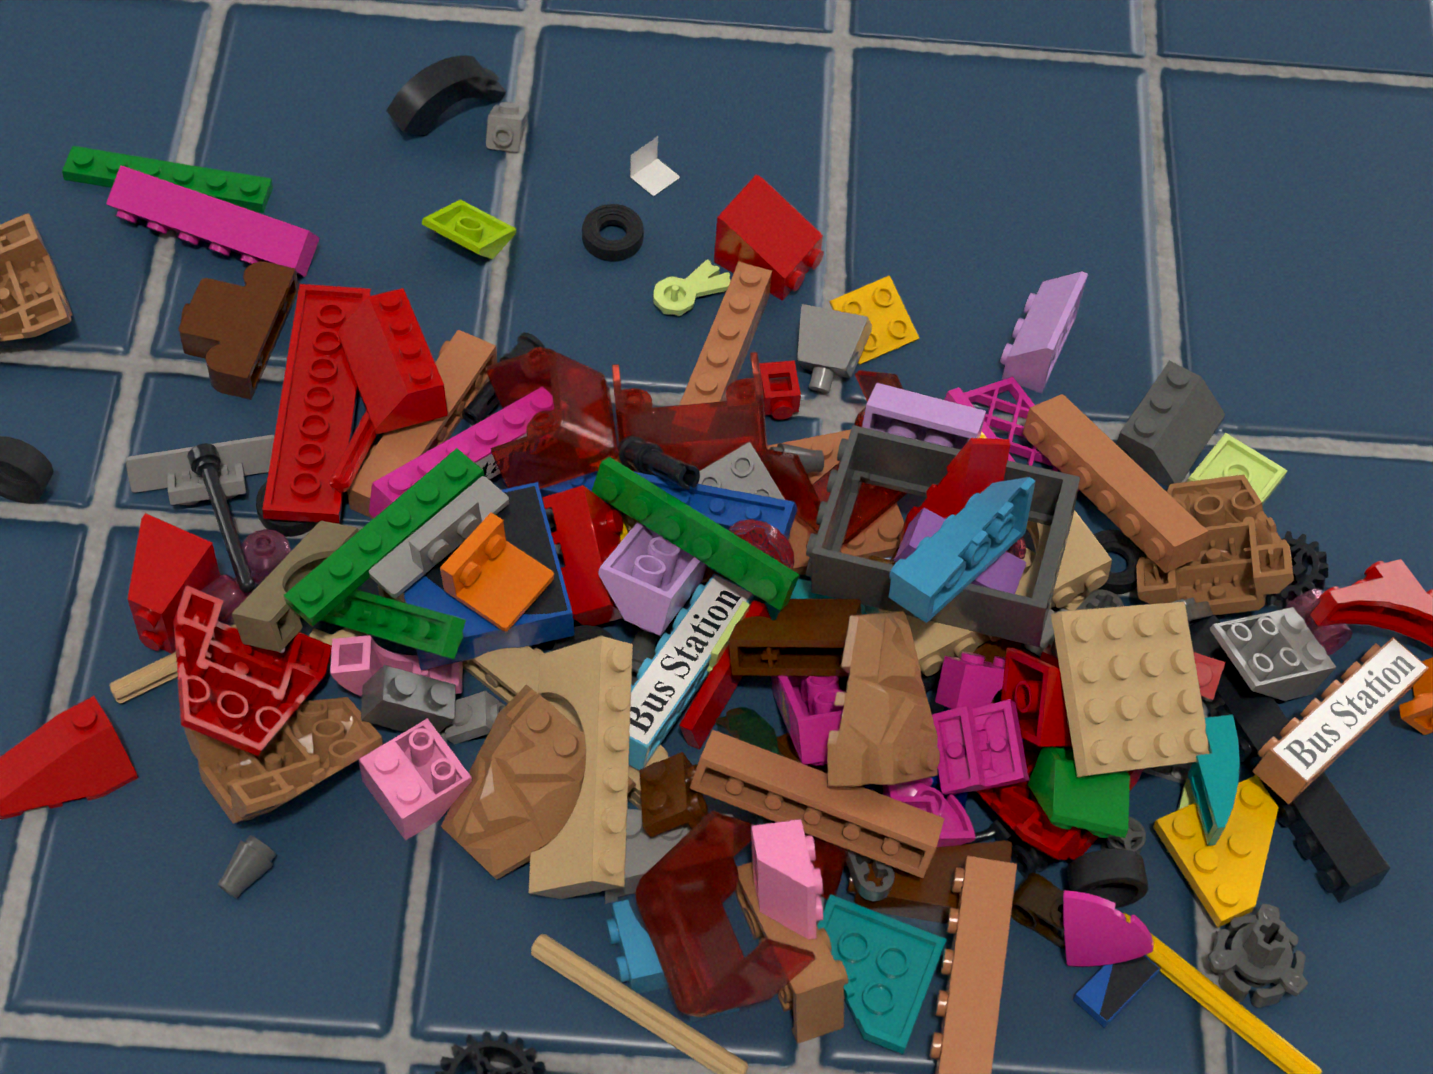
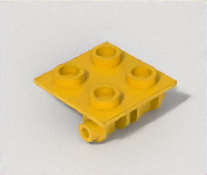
(886, 312)

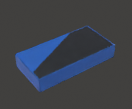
(1115, 988)

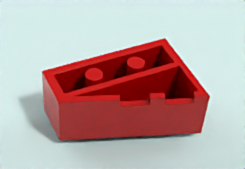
(587, 535)

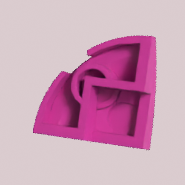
(956, 826)
(1099, 933)

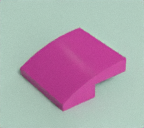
(980, 748)

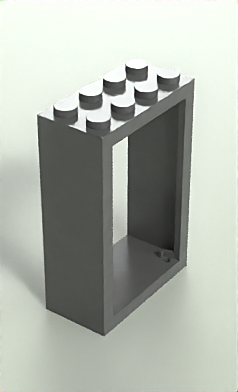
(912, 468)

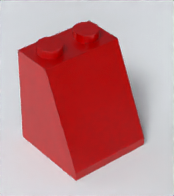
(768, 234)
(162, 567)
(1038, 699)

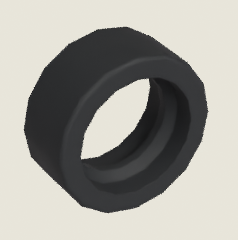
(22, 471)
(1109, 874)

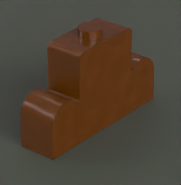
(239, 325)
(801, 642)

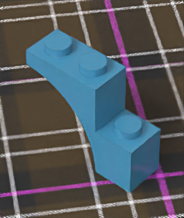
(638, 957)

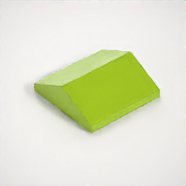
(471, 228)

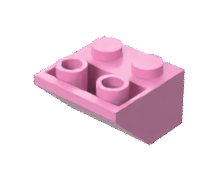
(414, 778)
(785, 877)

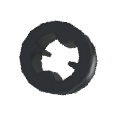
(1028, 858)

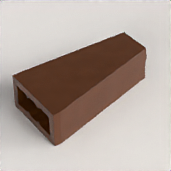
(930, 896)

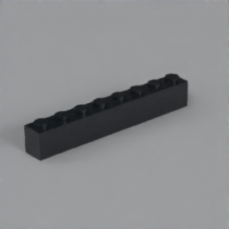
(1318, 816)

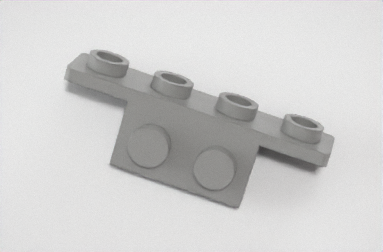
(173, 471)
(438, 537)

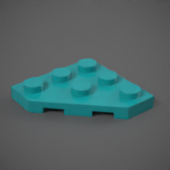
(885, 968)

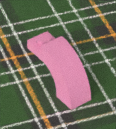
(359, 658)

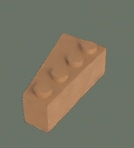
(815, 992)

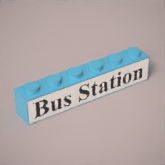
(679, 666)

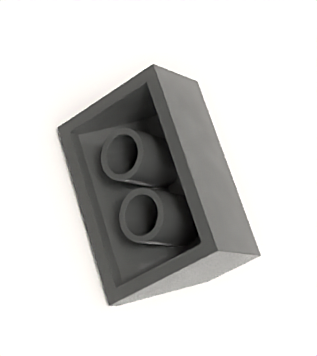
(1171, 425)

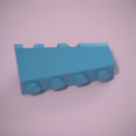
(962, 548)

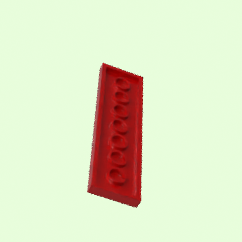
(313, 409)

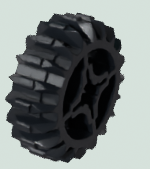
(481, 1053)

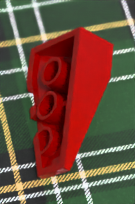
(970, 472)
(64, 761)

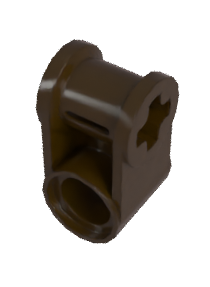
(1040, 908)

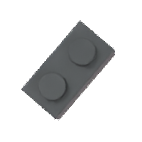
(405, 699)

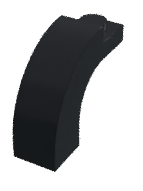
(438, 88)

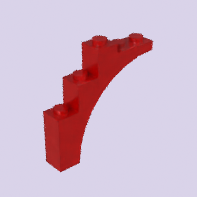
(1384, 599)

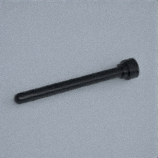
(205, 463)

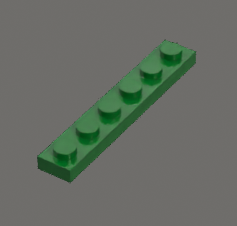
(101, 169)
(695, 533)
(351, 563)
(399, 623)

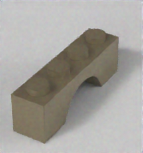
(264, 616)

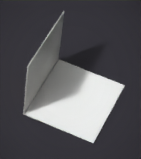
(649, 170)

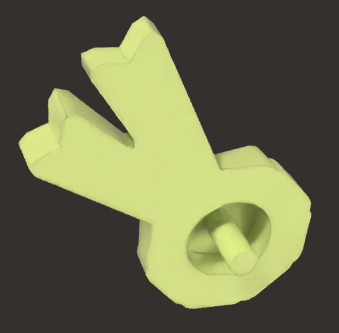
(678, 295)

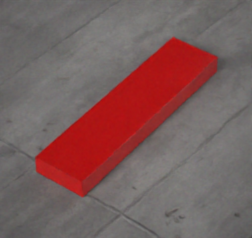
(714, 693)

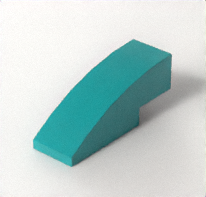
(1216, 776)

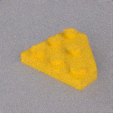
(1232, 870)

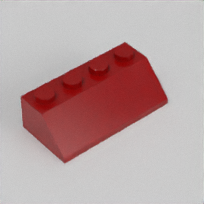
(392, 363)

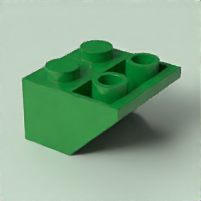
(1084, 802)

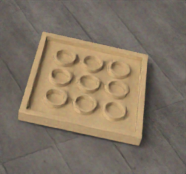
(1130, 687)

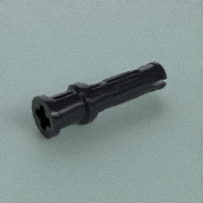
(487, 398)
(650, 459)

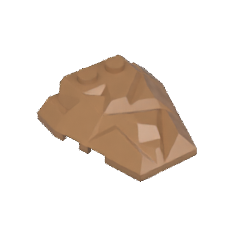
(29, 284)
(1239, 556)
(886, 715)
(306, 750)
(520, 785)

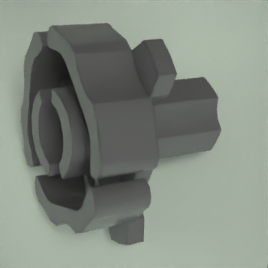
(1261, 955)

